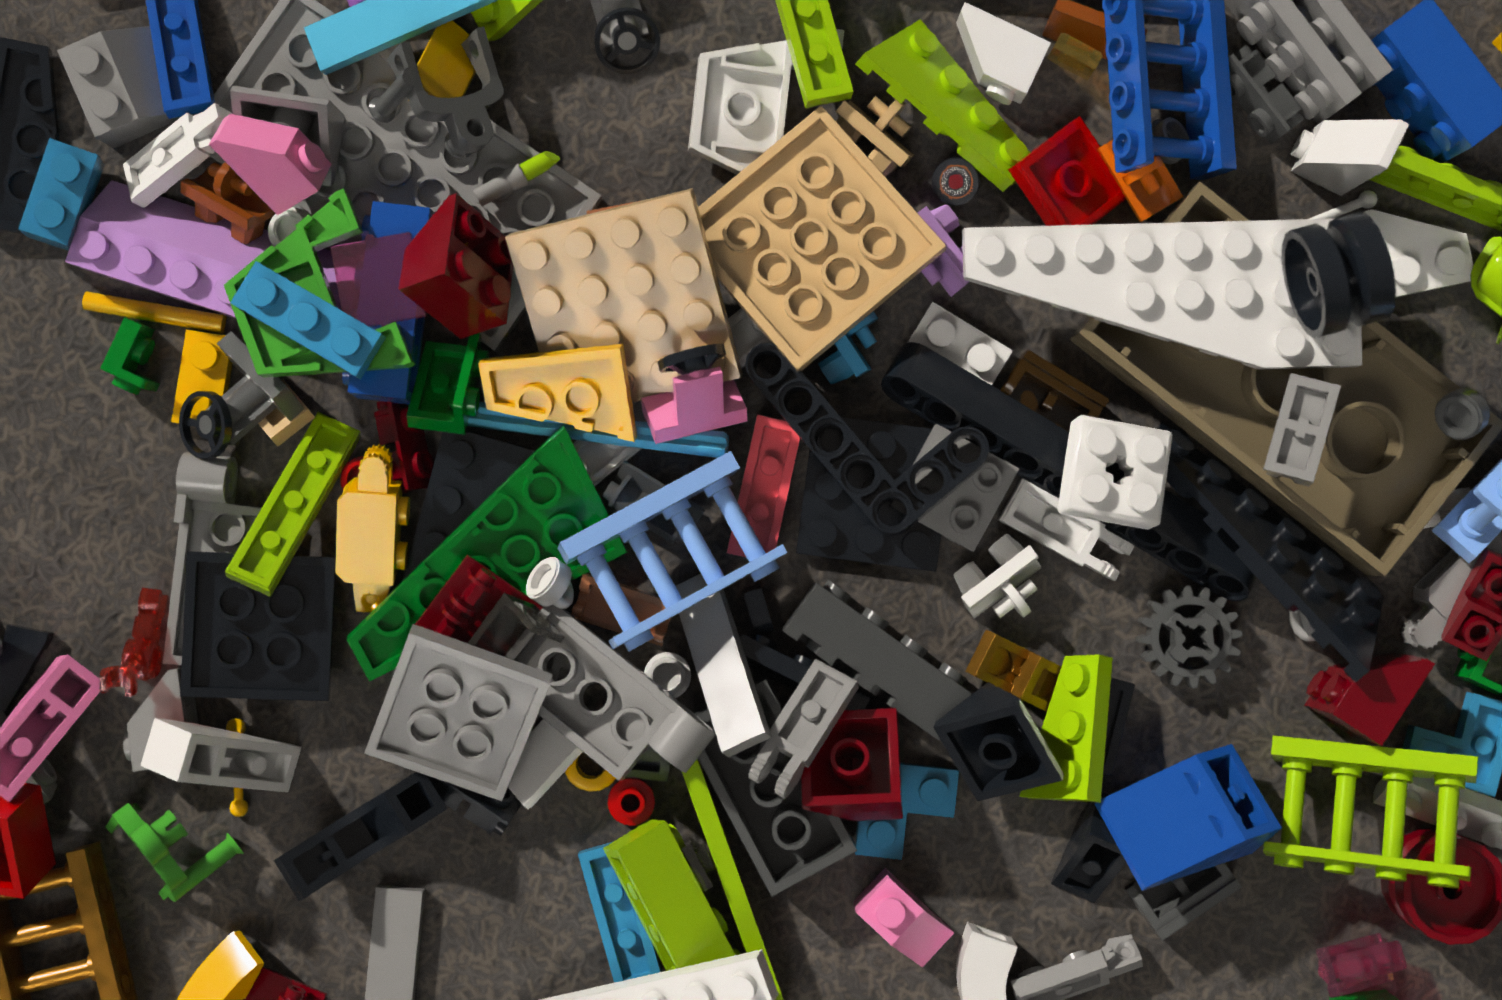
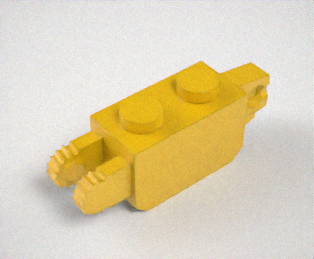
(370, 530)

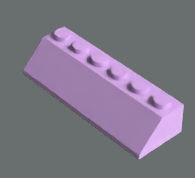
(167, 249)

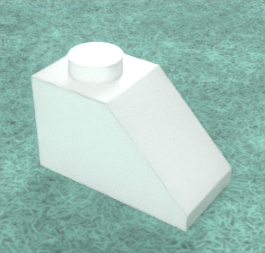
(1000, 54)

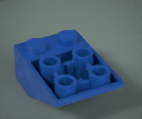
(1188, 817)

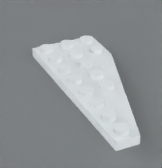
(1175, 282)

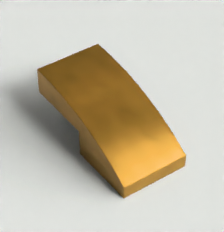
(1014, 669)

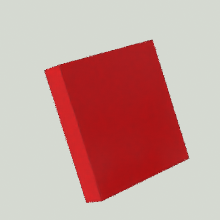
(1068, 178)

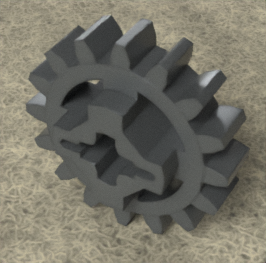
(1204, 620)

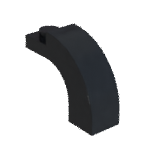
(360, 834)

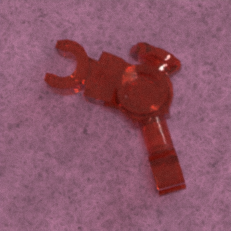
(141, 653)

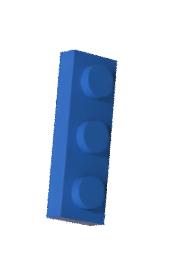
(180, 56)

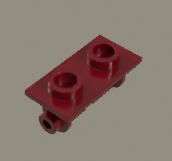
(411, 459)

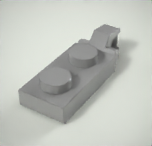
(1078, 972)

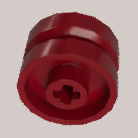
(1448, 913)

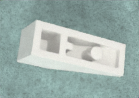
(1346, 152)
(219, 757)

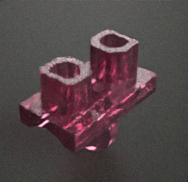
(1359, 964)

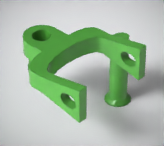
(154, 843)

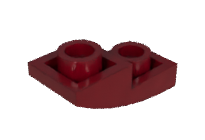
(1477, 613)

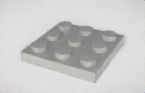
(458, 713)

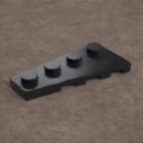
(26, 123)
(462, 478)

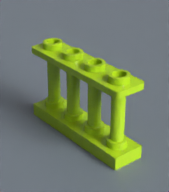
(1398, 769)

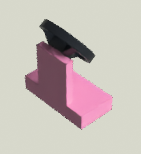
(698, 397)

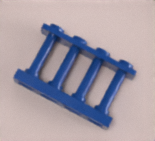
(1205, 85)

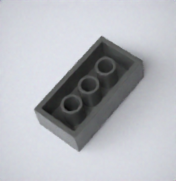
(776, 831)

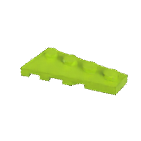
(940, 89)

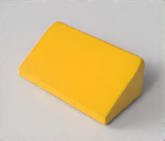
(444, 64)

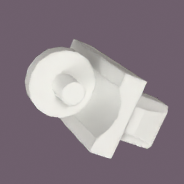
(1015, 567)

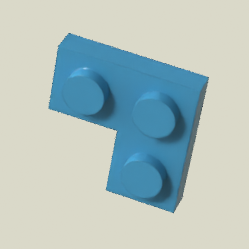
(1476, 735)
(924, 791)

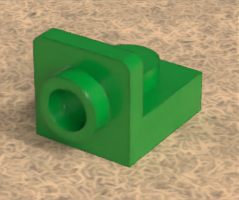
(129, 348)

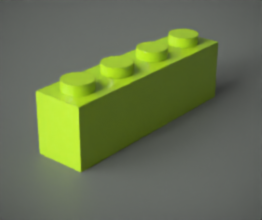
(668, 896)

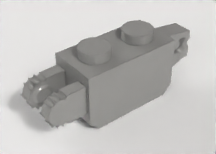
(1437, 595)

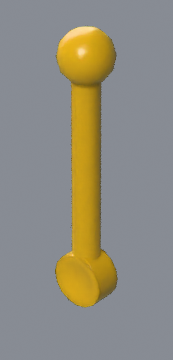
(238, 806)

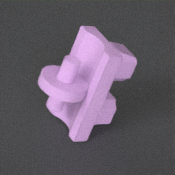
(949, 265)

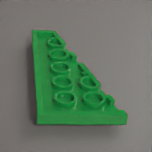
(507, 533)

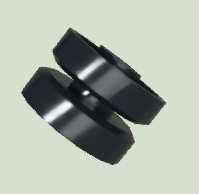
(1338, 274)

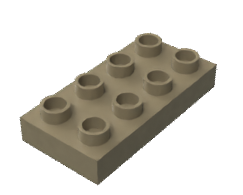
(1383, 454)

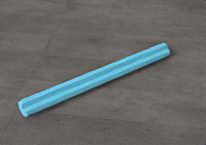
(706, 443)

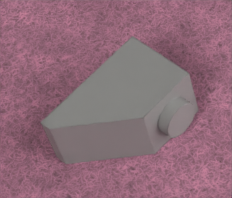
(161, 703)

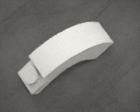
(983, 963)

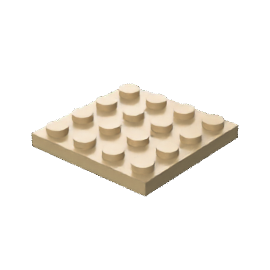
(813, 238)
(626, 279)

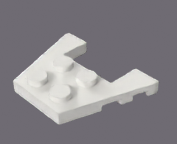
(740, 102)

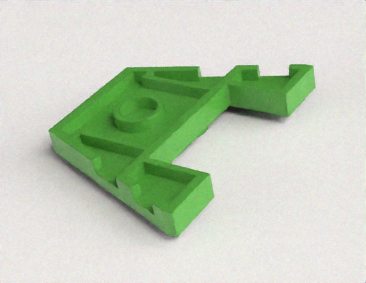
(298, 261)

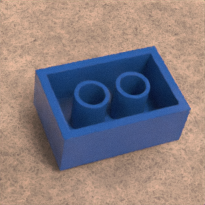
(1437, 84)

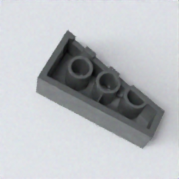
(874, 657)

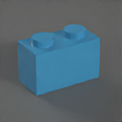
(60, 193)

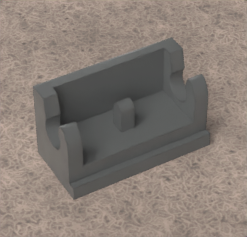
(1182, 900)

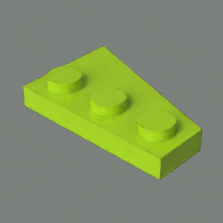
(1077, 729)

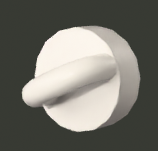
(551, 584)

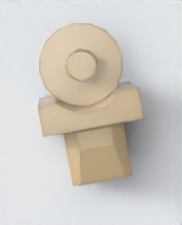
(888, 151)

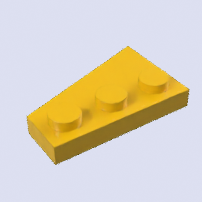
(564, 386)

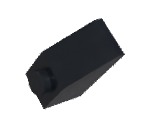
(1089, 858)

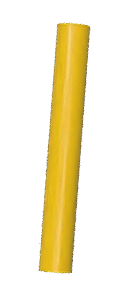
(154, 312)

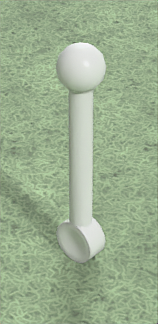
(1366, 200)

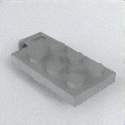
(206, 524)
(636, 707)

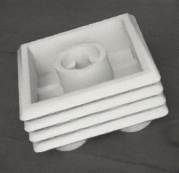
(1090, 490)

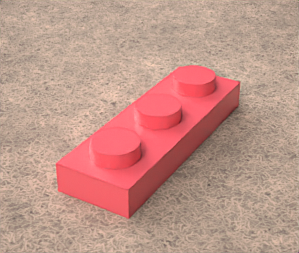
(767, 480)

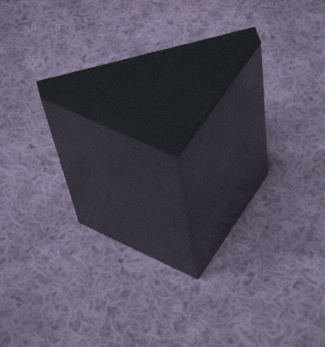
(997, 744)

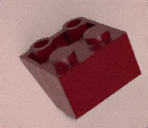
(459, 269)

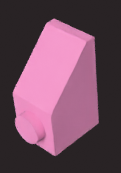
(271, 159)
(902, 918)

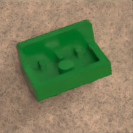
(446, 386)

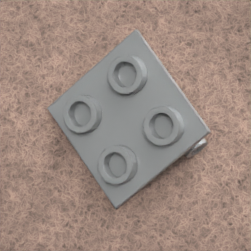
(970, 507)

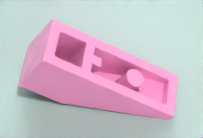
(43, 720)

